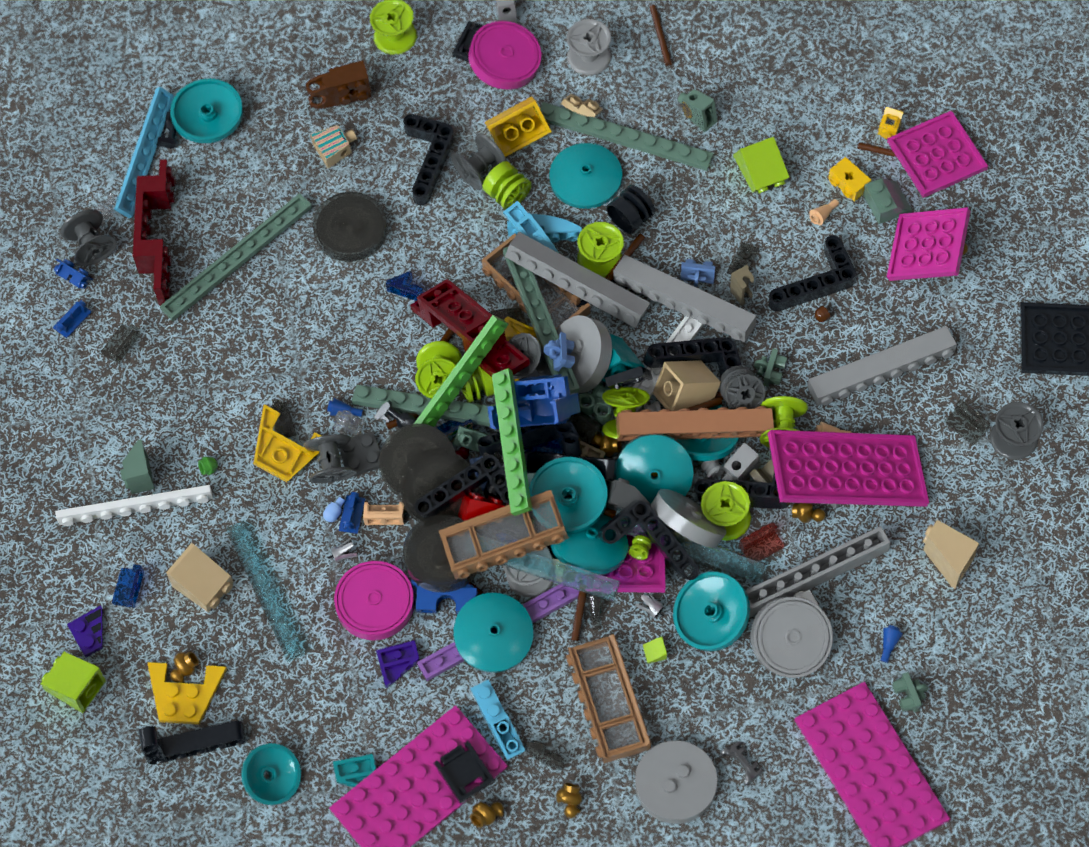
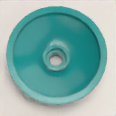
(282, 769)

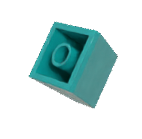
(621, 358)

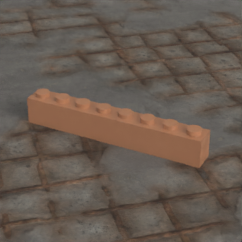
(696, 423)

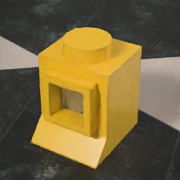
(890, 123)

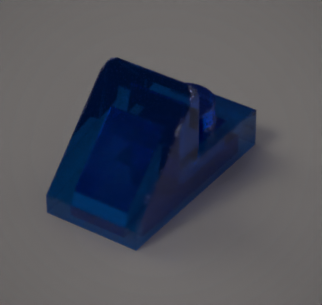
(402, 286)

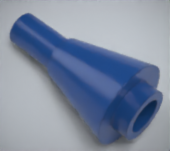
(336, 405)
(890, 638)

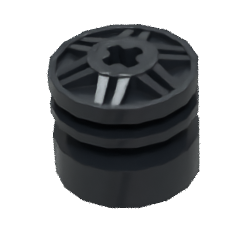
(630, 209)

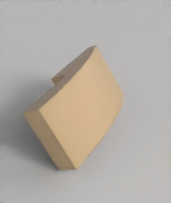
(587, 108)

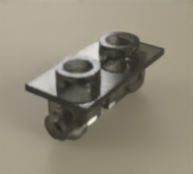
(284, 424)

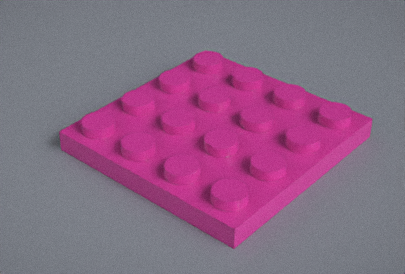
(937, 154)
(928, 244)
(641, 575)

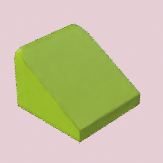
(655, 650)

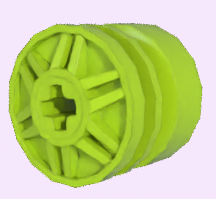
(506, 185)
(478, 381)

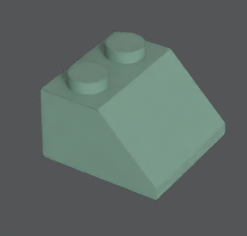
(885, 199)
(137, 470)

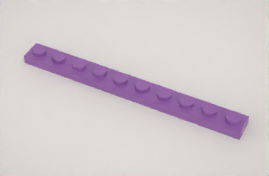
(537, 608)

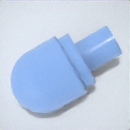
(333, 510)

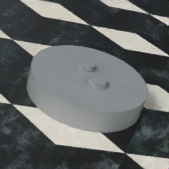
(591, 350)
(687, 518)
(791, 637)
(676, 782)

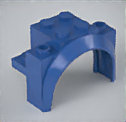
(541, 401)

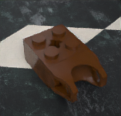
(340, 86)

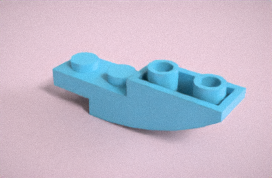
(527, 225)
(554, 228)
(497, 720)

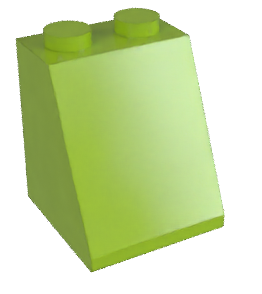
(762, 165)
(73, 681)

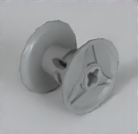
(588, 47)
(527, 584)

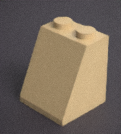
(685, 384)
(949, 551)
(199, 578)

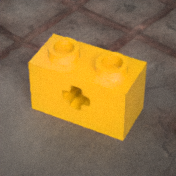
(848, 179)

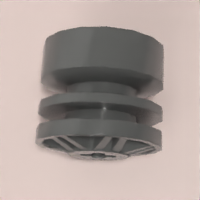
(741, 379)

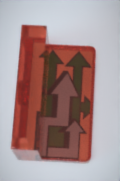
(761, 542)

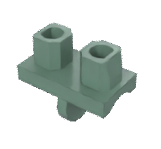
(771, 376)
(468, 438)
(906, 685)

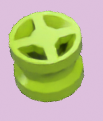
(640, 547)

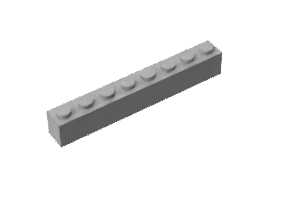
(577, 279)
(684, 298)
(881, 366)
(819, 569)

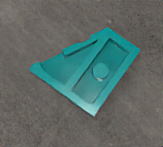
(353, 770)

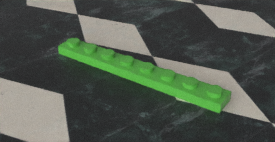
(462, 372)
(511, 442)

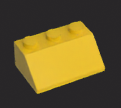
(518, 126)

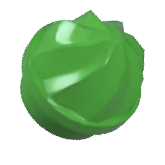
(207, 465)

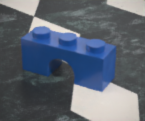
(428, 601)

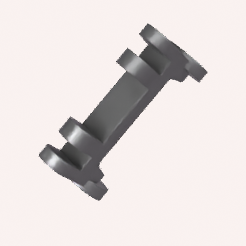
(750, 769)

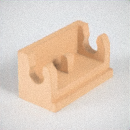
(383, 514)

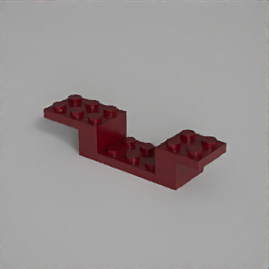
(152, 255)
(467, 318)

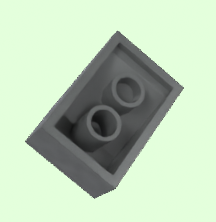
(622, 494)

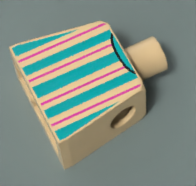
(332, 144)

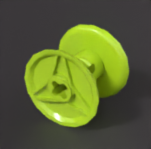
(393, 26)
(599, 247)
(434, 365)
(623, 399)
(784, 412)
(727, 506)

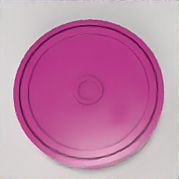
(504, 55)
(374, 600)

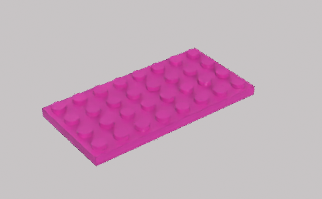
(847, 468)
(871, 769)
(407, 792)

